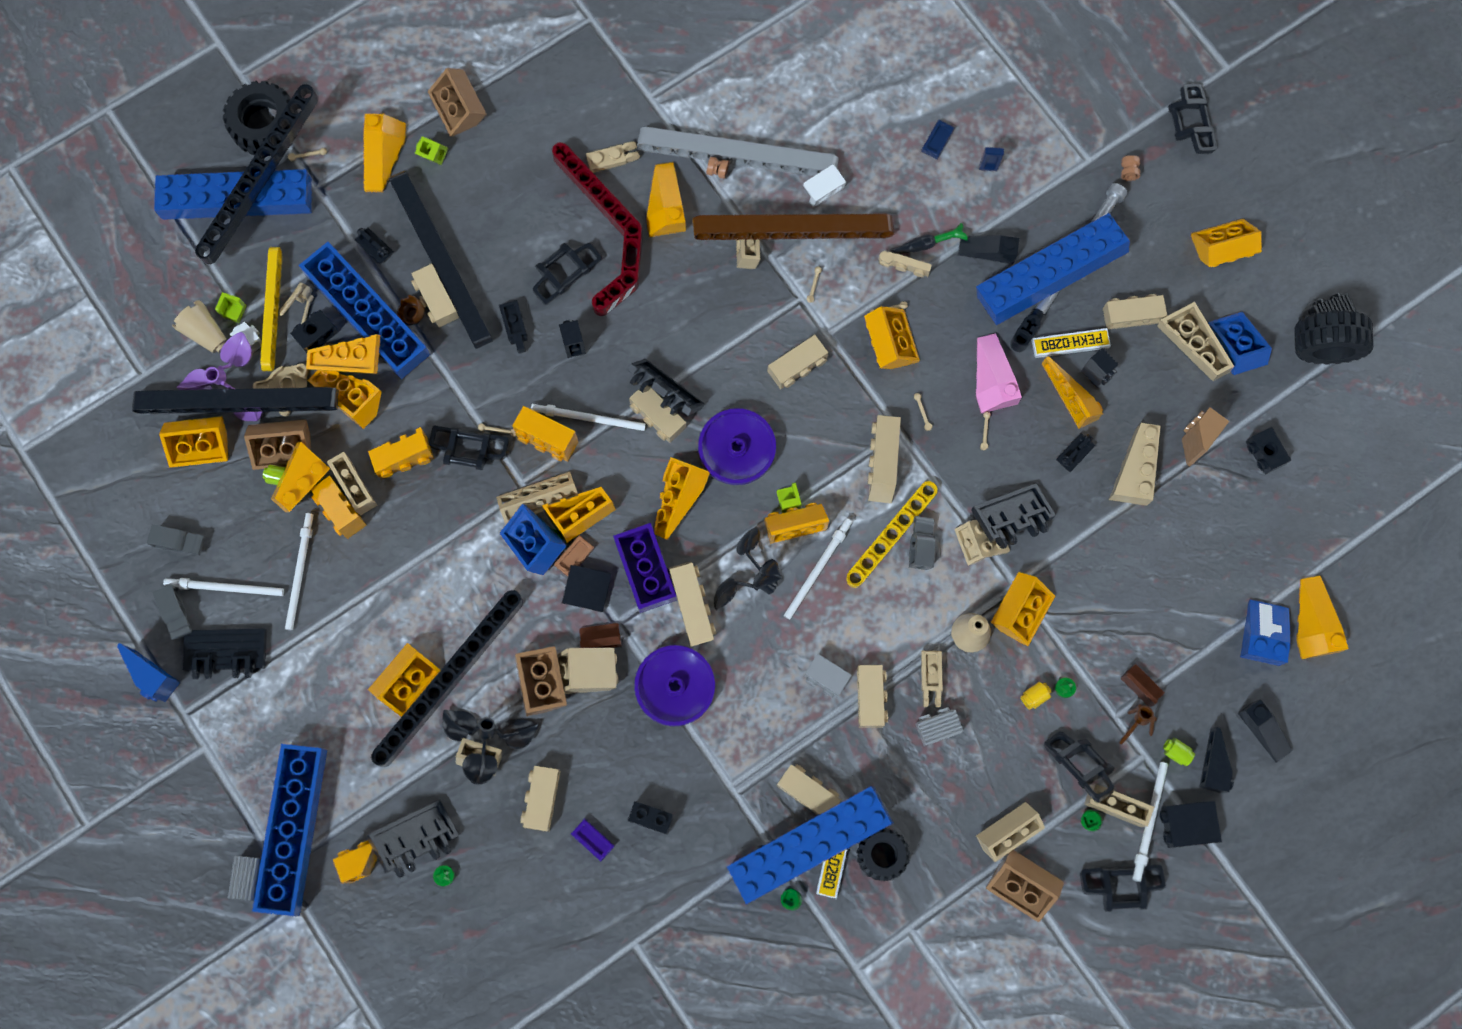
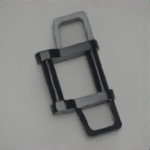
(1193, 132)
(560, 287)
(455, 433)
(1102, 771)
(1105, 874)

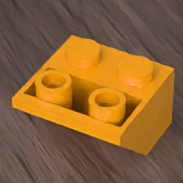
(356, 863)

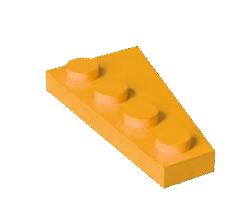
(352, 356)

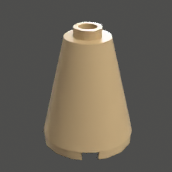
(200, 327)
(971, 632)

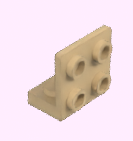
(976, 544)

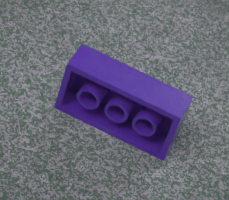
(645, 568)

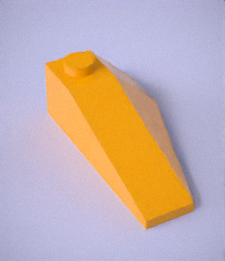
(382, 145)
(665, 206)
(356, 397)
(1076, 399)
(681, 490)
(1319, 625)

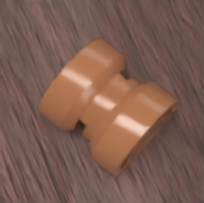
(717, 167)
(1130, 168)

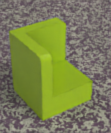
(230, 307)
(789, 498)

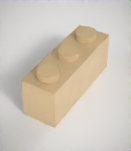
(434, 296)
(1134, 311)
(798, 362)
(648, 405)
(352, 483)
(871, 696)
(808, 790)
(540, 798)
(1121, 807)
(1010, 831)

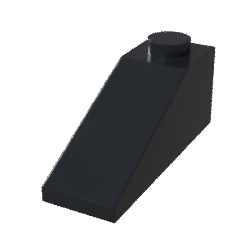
(992, 248)
(1266, 729)
(1217, 767)

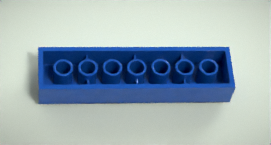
(204, 194)
(1053, 268)
(364, 309)
(290, 830)
(810, 844)

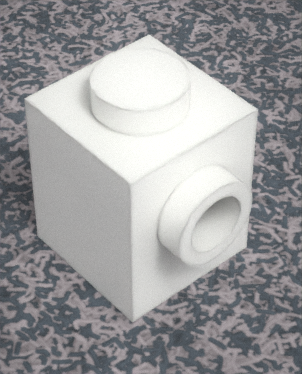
(251, 334)

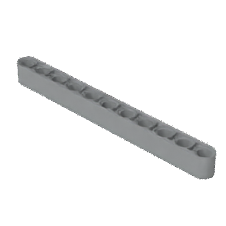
(734, 151)

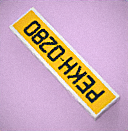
(1070, 343)
(831, 875)

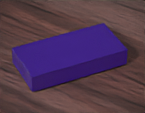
(592, 840)

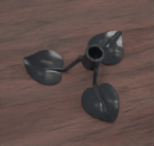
(764, 580)
(478, 767)

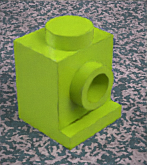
(431, 150)

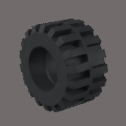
(901, 855)

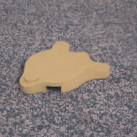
(285, 378)

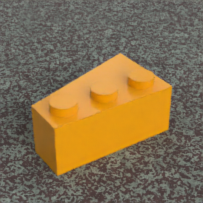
(401, 454)
(299, 477)
(337, 508)
(580, 512)

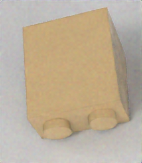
(588, 669)

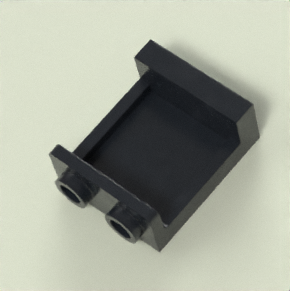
(1190, 824)

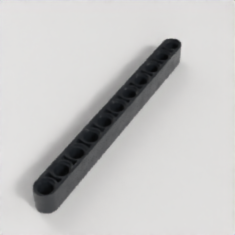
(257, 183)
(440, 259)
(235, 400)
(446, 688)

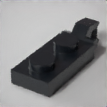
(514, 324)

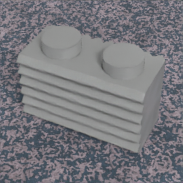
(939, 727)
(244, 878)

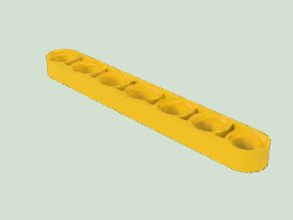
(271, 309)
(887, 542)

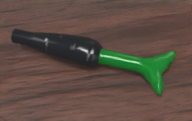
(928, 241)

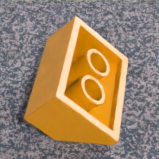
(1227, 242)
(891, 337)
(194, 441)
(796, 522)
(1023, 608)
(404, 680)

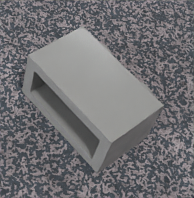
(827, 676)

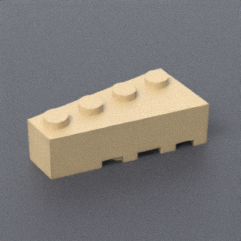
(1197, 340)
(884, 458)
(1138, 471)
(691, 603)

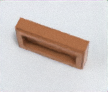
(574, 555)

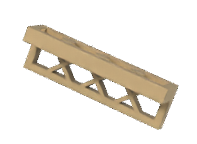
(537, 496)

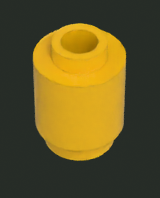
(1036, 695)

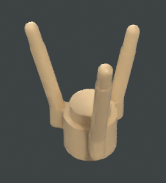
(301, 294)

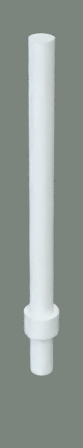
(551, 410)
(305, 534)
(838, 537)
(186, 583)
(1141, 859)

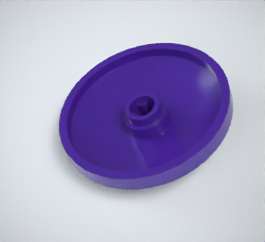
(737, 446)
(674, 685)

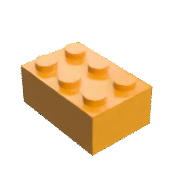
(545, 434)

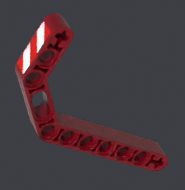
(612, 215)

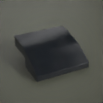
(586, 588)

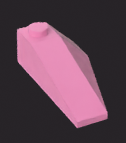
(994, 376)

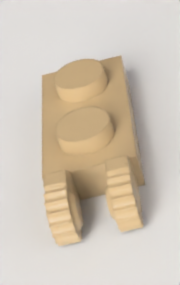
(612, 157)
(904, 263)
(931, 676)

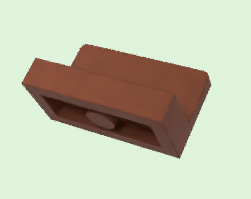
(600, 636)
(1142, 685)

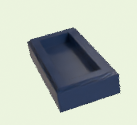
(937, 139)
(991, 159)

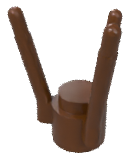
(1142, 717)

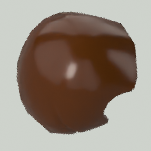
(411, 310)

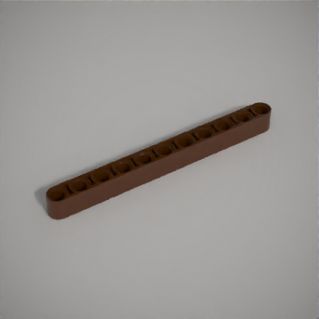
(792, 226)

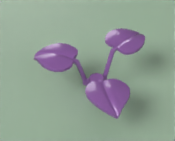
(234, 352)

